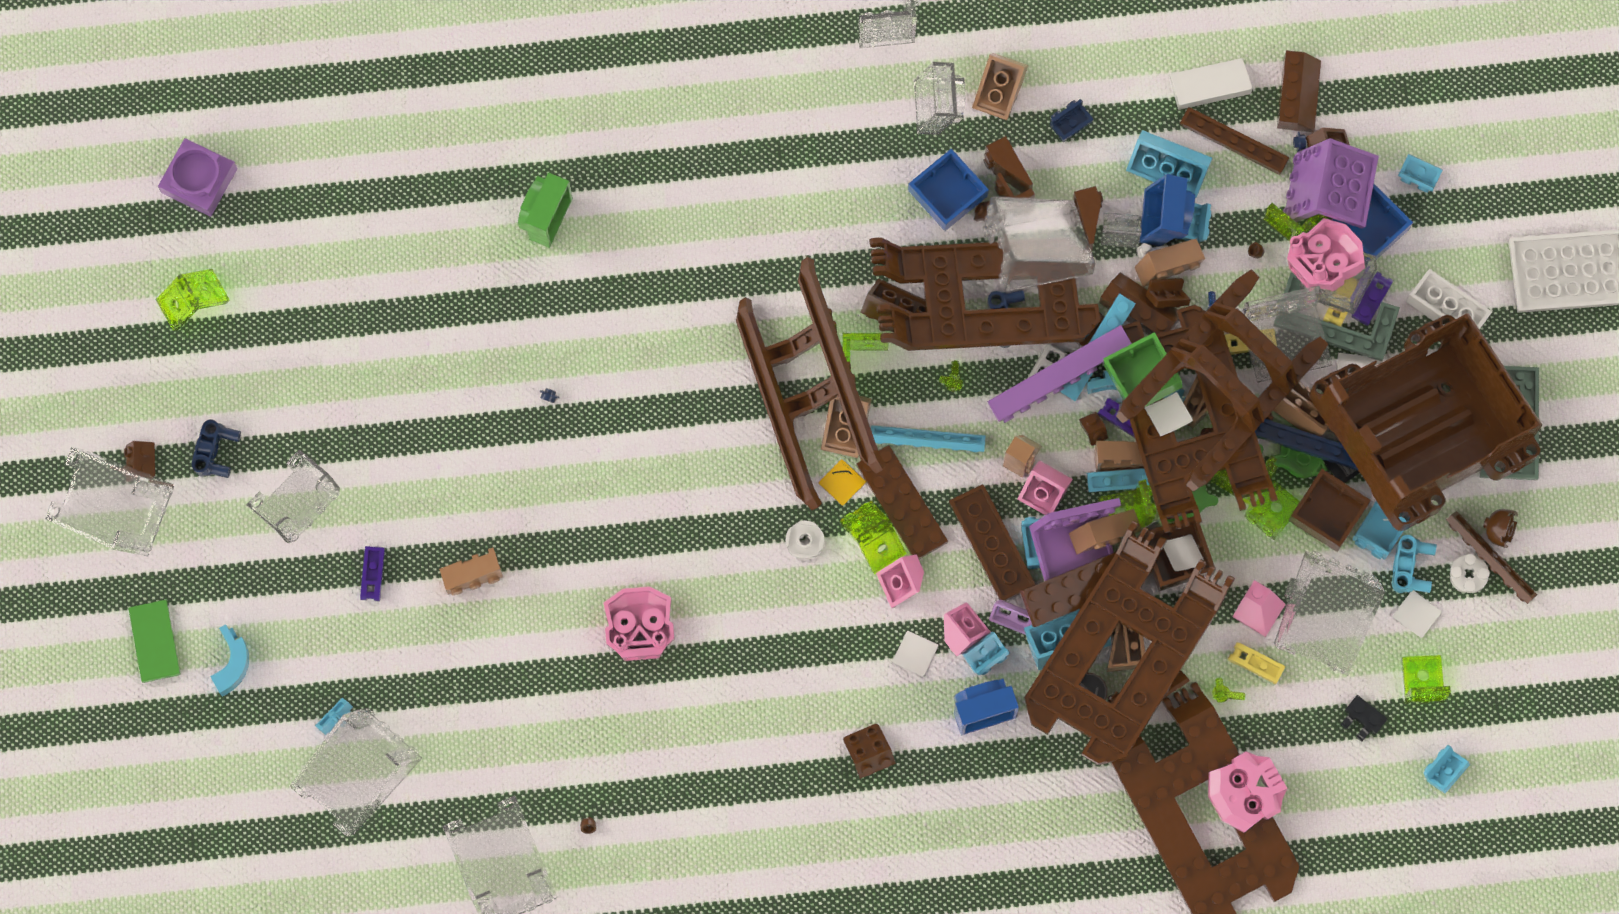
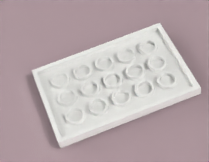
(1565, 270)

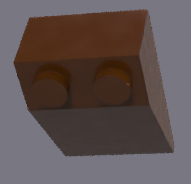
(1002, 159)
(1088, 207)

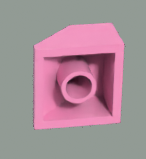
(1044, 488)

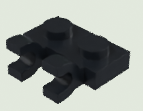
(1365, 715)

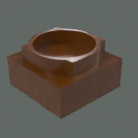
(1329, 510)
(1163, 571)

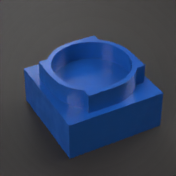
(948, 189)
(1166, 210)
(1383, 225)
(984, 706)

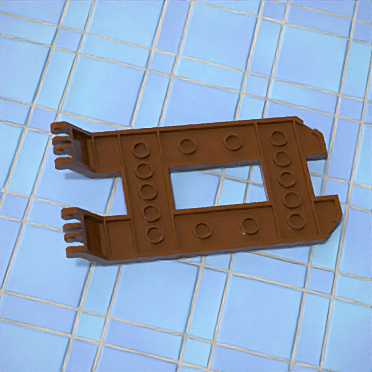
(947, 321)
(1170, 462)
(1114, 601)
(1153, 793)

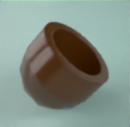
(1256, 250)
(584, 825)

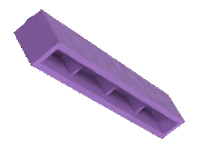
(1057, 375)

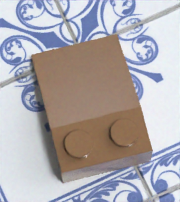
(999, 86)
(837, 434)

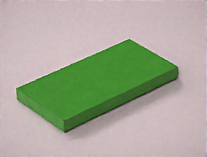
(154, 641)

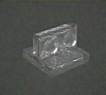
(1121, 230)

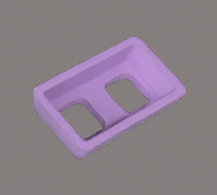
(1010, 621)

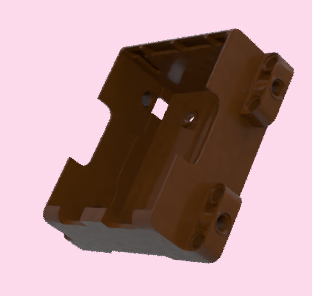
(1416, 437)

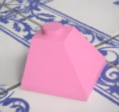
(901, 579)
(1259, 608)
(963, 629)

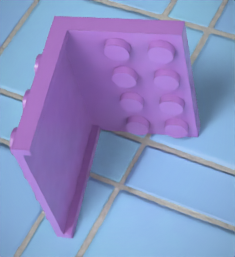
(1331, 182)
(1053, 541)

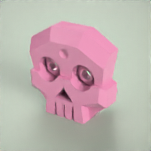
(1316, 264)
(638, 607)
(1233, 798)

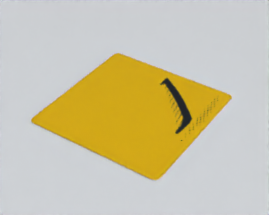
(842, 482)

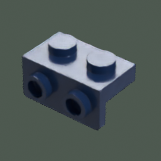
(1070, 120)

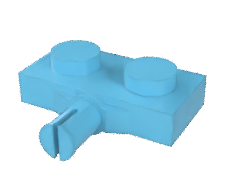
(328, 722)

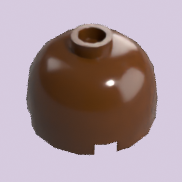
(1501, 526)

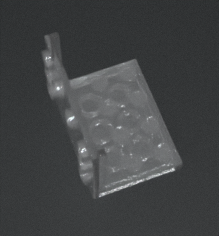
(888, 27)
(1290, 323)

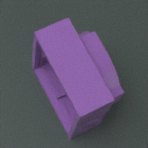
(197, 177)

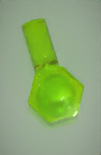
(952, 382)
(1222, 693)

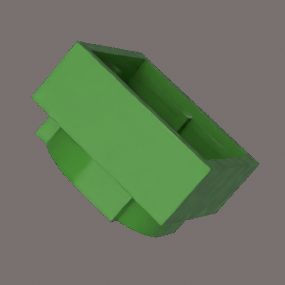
(545, 208)
(1134, 362)

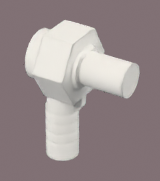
(1145, 248)

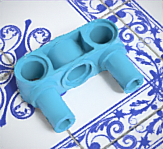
(1405, 562)

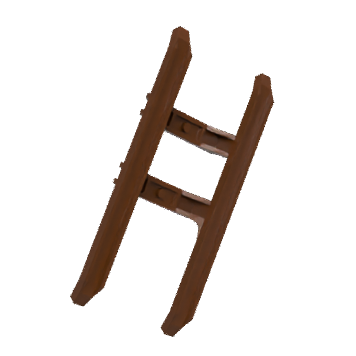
(1193, 355)
(840, 384)

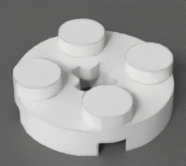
(797, 532)
(1469, 584)

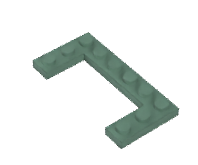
(1370, 346)
(1528, 382)

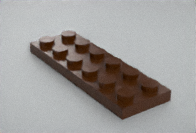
(903, 505)
(991, 543)
(1063, 592)

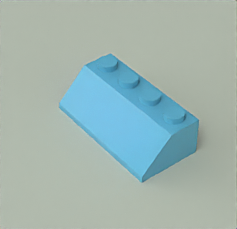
(1157, 157)
(1047, 636)

